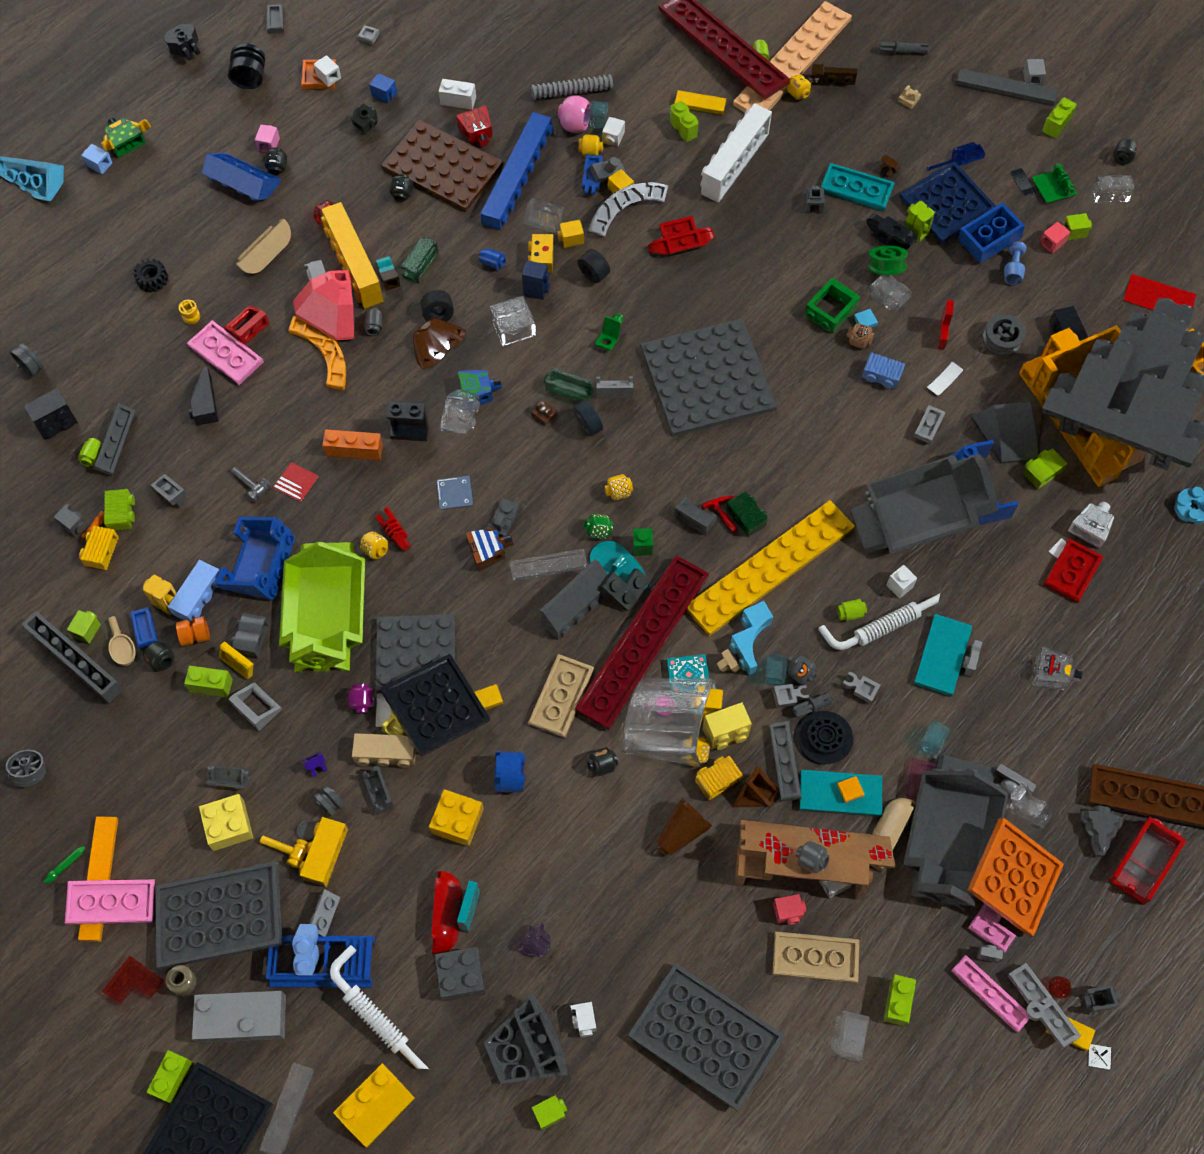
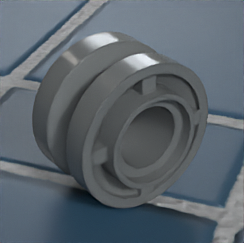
(328, 801)

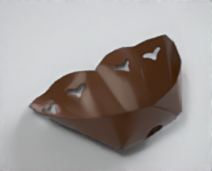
(435, 337)

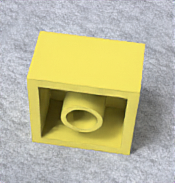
(727, 726)
(226, 822)

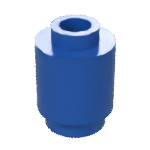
(492, 258)

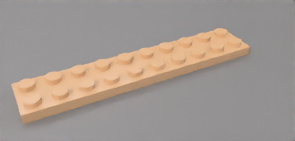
(800, 51)

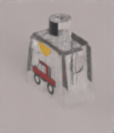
(1054, 670)

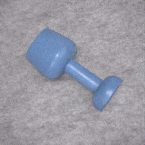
(1015, 270)

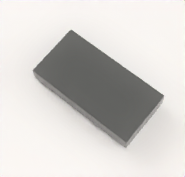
(275, 18)

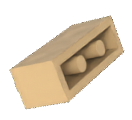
(383, 750)

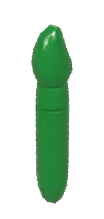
(52, 875)

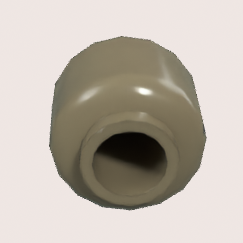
(181, 980)

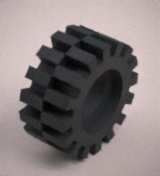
(149, 267)

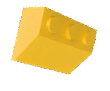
(374, 1105)

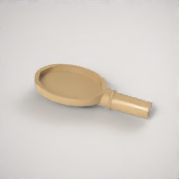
(120, 646)

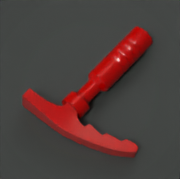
(725, 518)

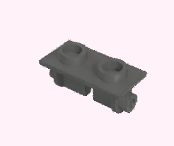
(219, 777)

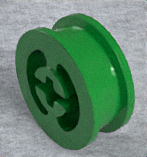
(887, 260)

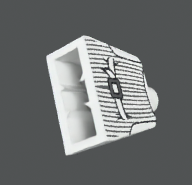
(1093, 524)

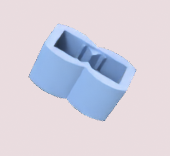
(305, 949)

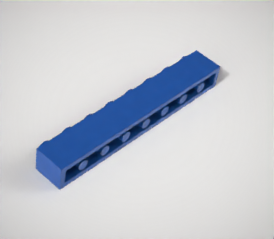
(516, 171)

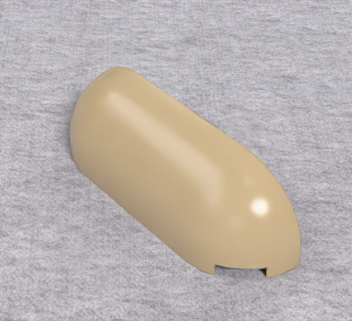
(265, 248)
(893, 821)

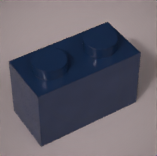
(535, 280)

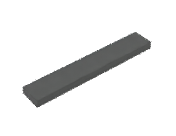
(1007, 86)

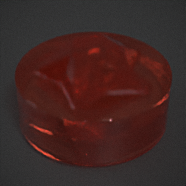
(1059, 987)

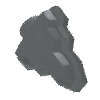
(1101, 828)

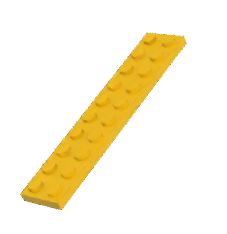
(769, 567)

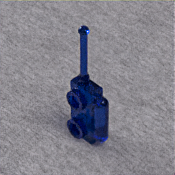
(963, 155)

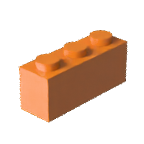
(352, 444)

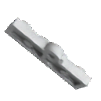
(1043, 1006)

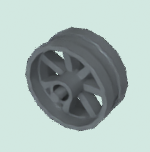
(26, 359)
(30, 774)

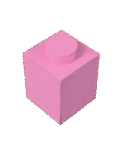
(267, 138)

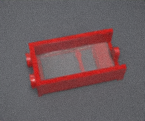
(1147, 860)

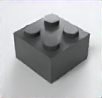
(460, 974)

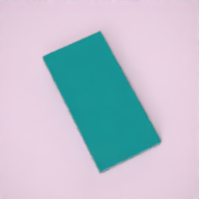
(857, 187)
(943, 655)
(821, 793)

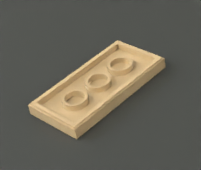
(561, 696)
(816, 957)

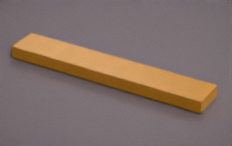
(100, 867)

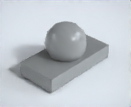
(1012, 780)

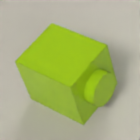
(1078, 225)
(84, 626)
(549, 1112)

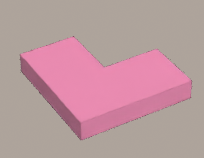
(987, 927)

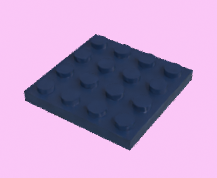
(951, 197)

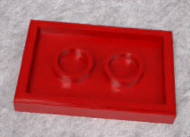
(1073, 570)

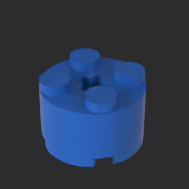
(508, 771)

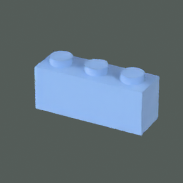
(195, 592)

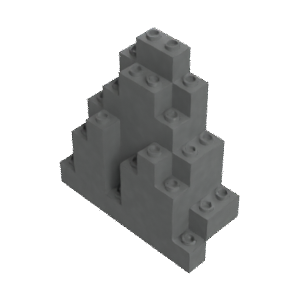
(1139, 387)

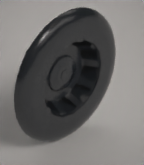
(825, 736)

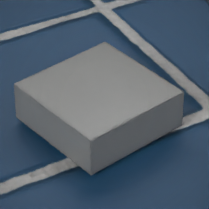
(368, 35)

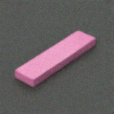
(991, 993)

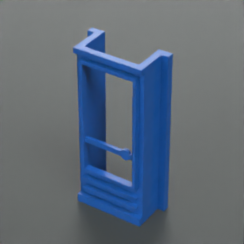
(356, 968)

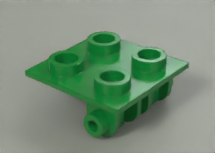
(1054, 184)

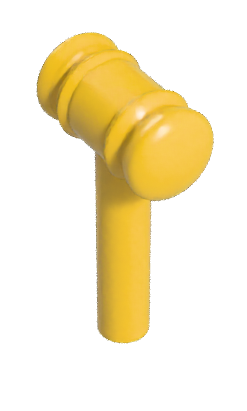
(296, 853)

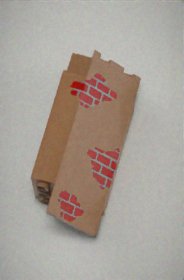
(772, 850)

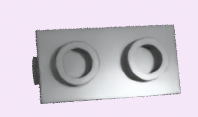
(324, 911)

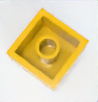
(456, 817)

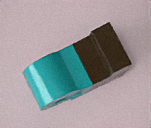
(387, 273)

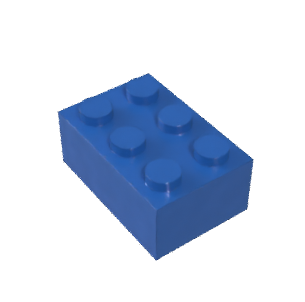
(991, 232)

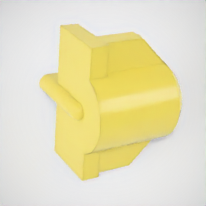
(392, 726)

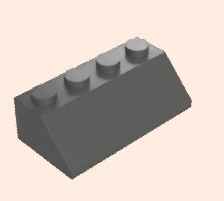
(574, 601)

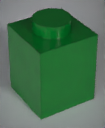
(642, 542)

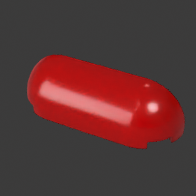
(446, 912)

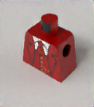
(475, 125)

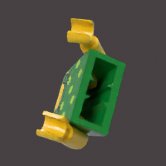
(124, 135)

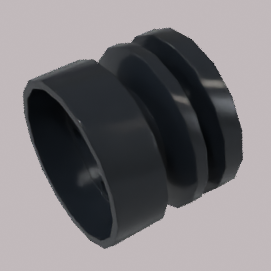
(246, 66)

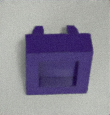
(314, 761)

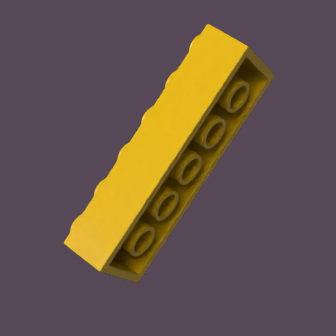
(351, 255)

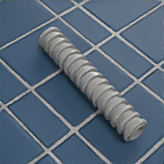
(572, 87)

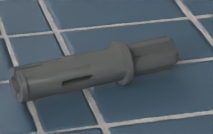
(901, 47)

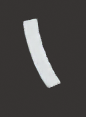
(945, 378)

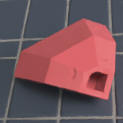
(328, 304)

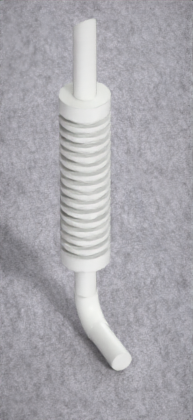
(881, 626)
(370, 1013)

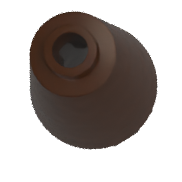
(681, 828)

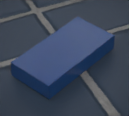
(143, 627)

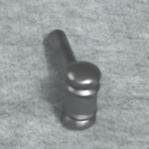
(256, 490)

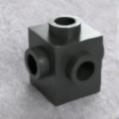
(364, 118)

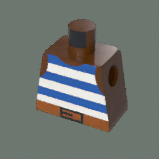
(487, 547)

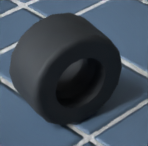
(593, 265)
(434, 299)

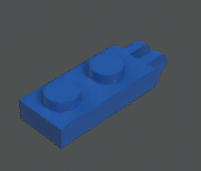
(588, 179)

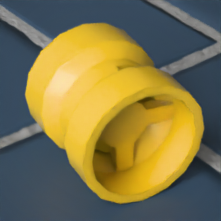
(189, 311)

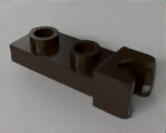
(832, 75)

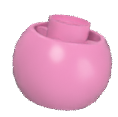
(574, 114)

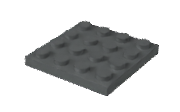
(411, 643)

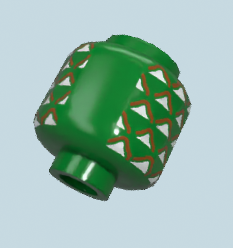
(598, 526)

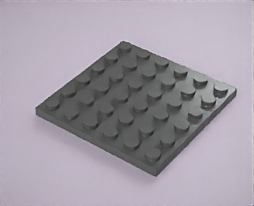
(708, 377)

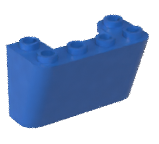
(261, 557)

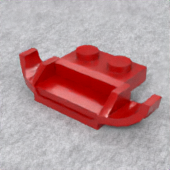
(680, 236)

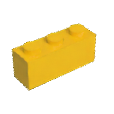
(323, 851)

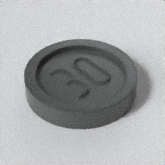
(306, 830)

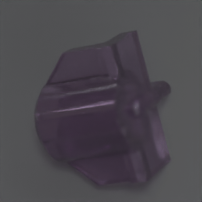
(535, 942)

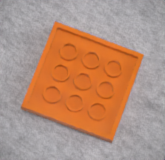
(1015, 877)

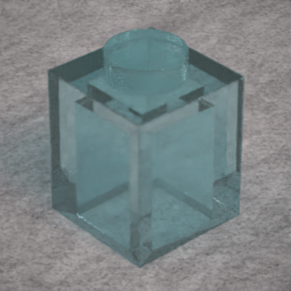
(598, 114)
(775, 670)
(934, 737)

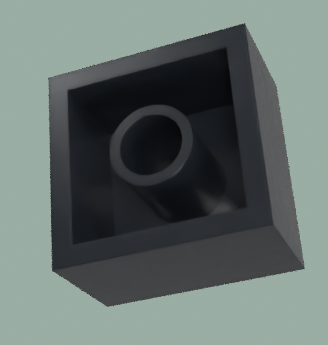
(50, 414)

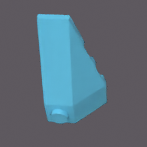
(36, 177)

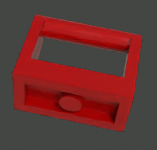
(249, 329)

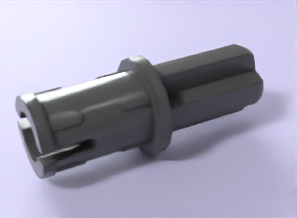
(811, 705)

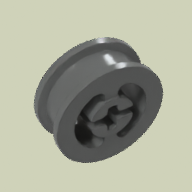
(1007, 327)

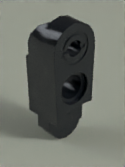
(890, 232)

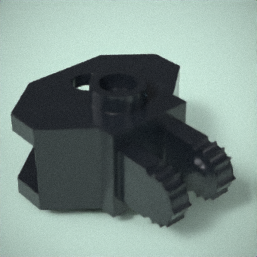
(183, 41)

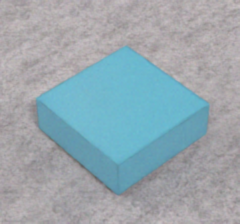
(866, 318)

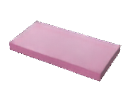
(225, 352)
(110, 902)

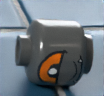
(801, 670)

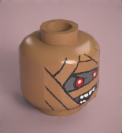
(860, 335)

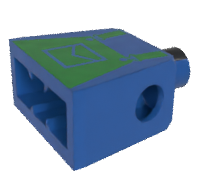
(478, 383)

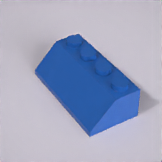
(239, 175)

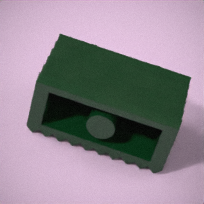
(747, 513)

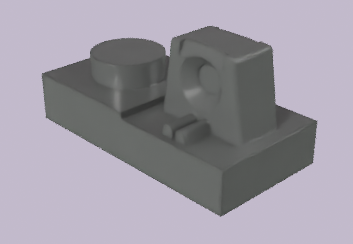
(169, 490)
(504, 516)

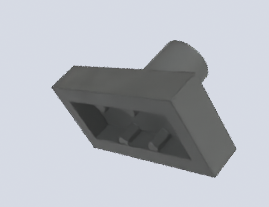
(603, 170)

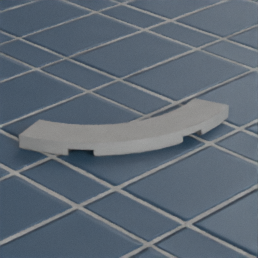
(616, 202)

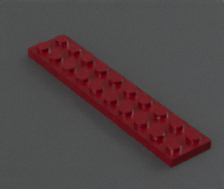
(725, 46)
(641, 642)

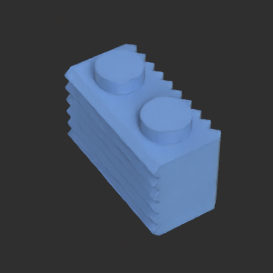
(883, 371)

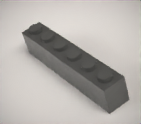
(72, 657)

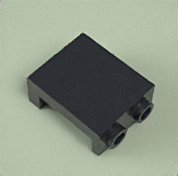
(407, 421)

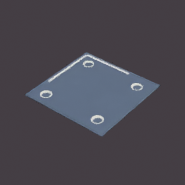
(454, 492)

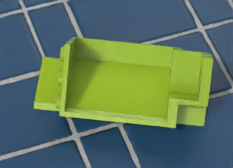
(322, 605)

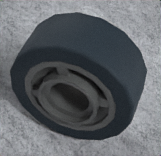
(588, 417)

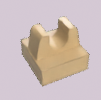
(909, 97)
(728, 662)

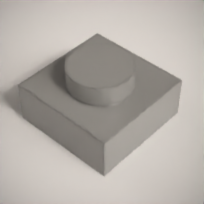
(989, 953)

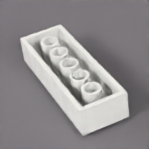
(735, 152)

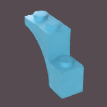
(755, 619)

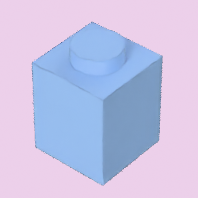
(96, 159)

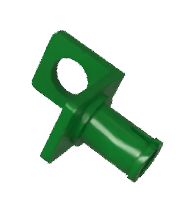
(610, 331)

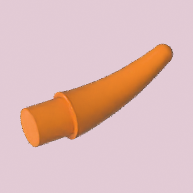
(98, 521)

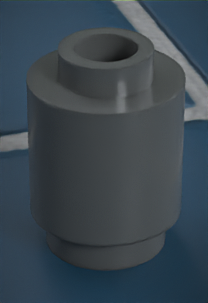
(373, 321)

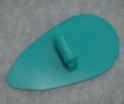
(615, 558)

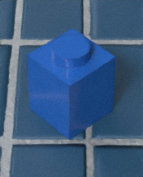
(383, 88)

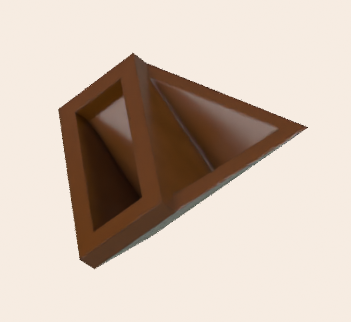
(757, 791)

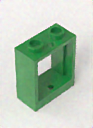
(840, 293)

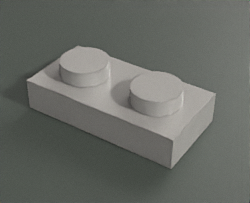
(929, 424)

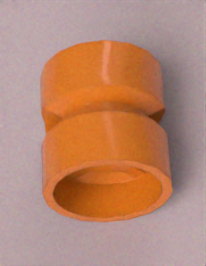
(192, 631)

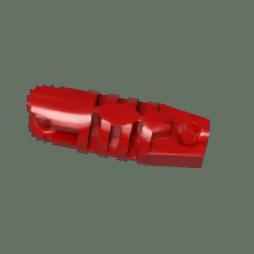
(394, 529)

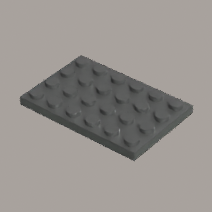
(218, 915)
(706, 1036)

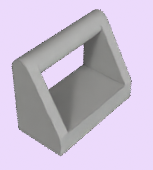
(257, 721)

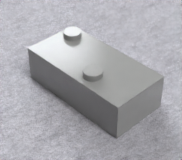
(239, 1017)

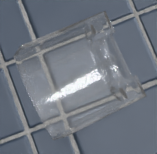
(666, 718)

